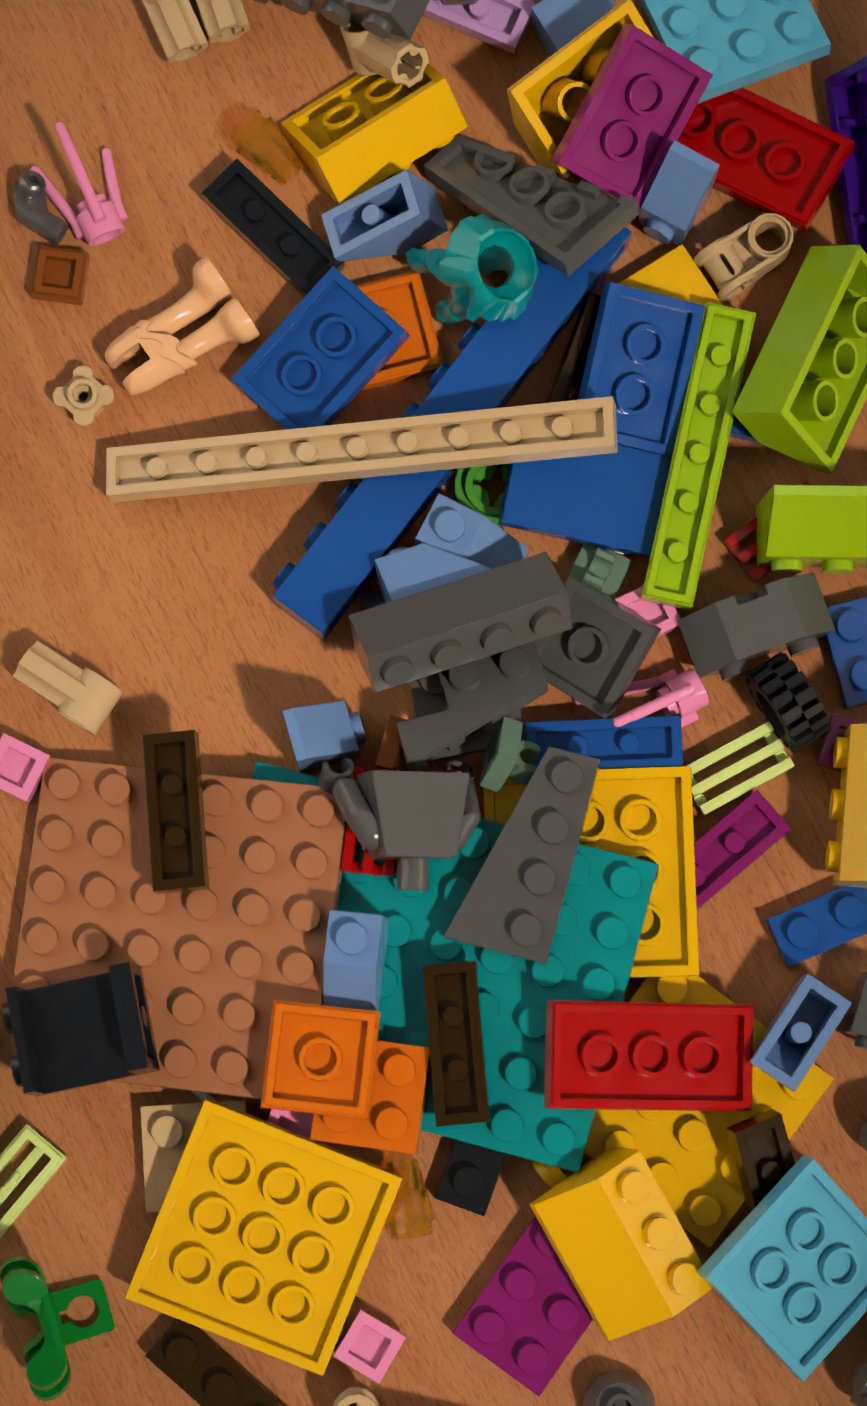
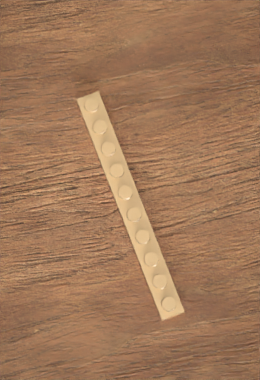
(362, 449)

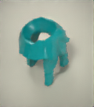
(482, 246)

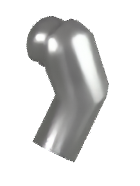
(32, 208)

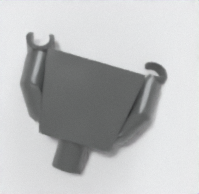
(407, 814)

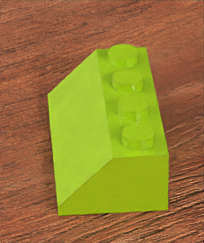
(813, 362)
(812, 528)

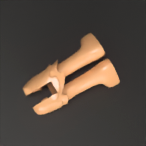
(168, 354)

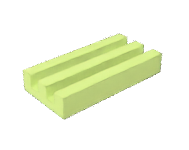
(774, 747)
(42, 1147)

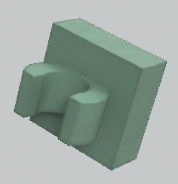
(601, 569)
(507, 756)

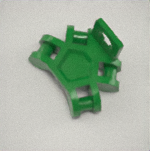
(45, 1354)

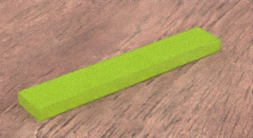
(698, 456)

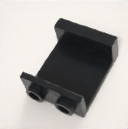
(81, 1031)

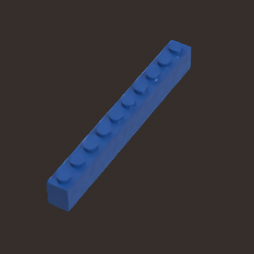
(384, 508)

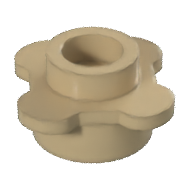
(86, 410)

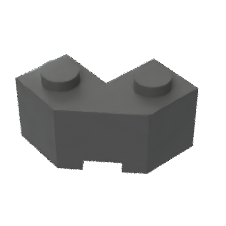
(740, 630)

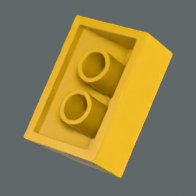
(553, 91)
(373, 130)
(849, 806)
(621, 1243)

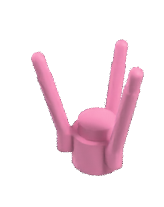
(97, 218)
(679, 696)

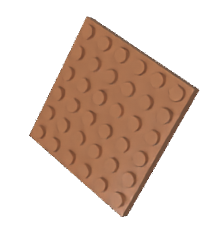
(204, 954)

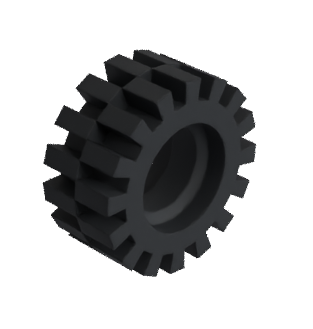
(788, 702)

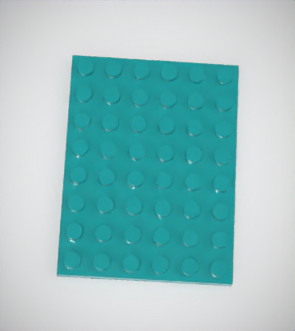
(586, 963)

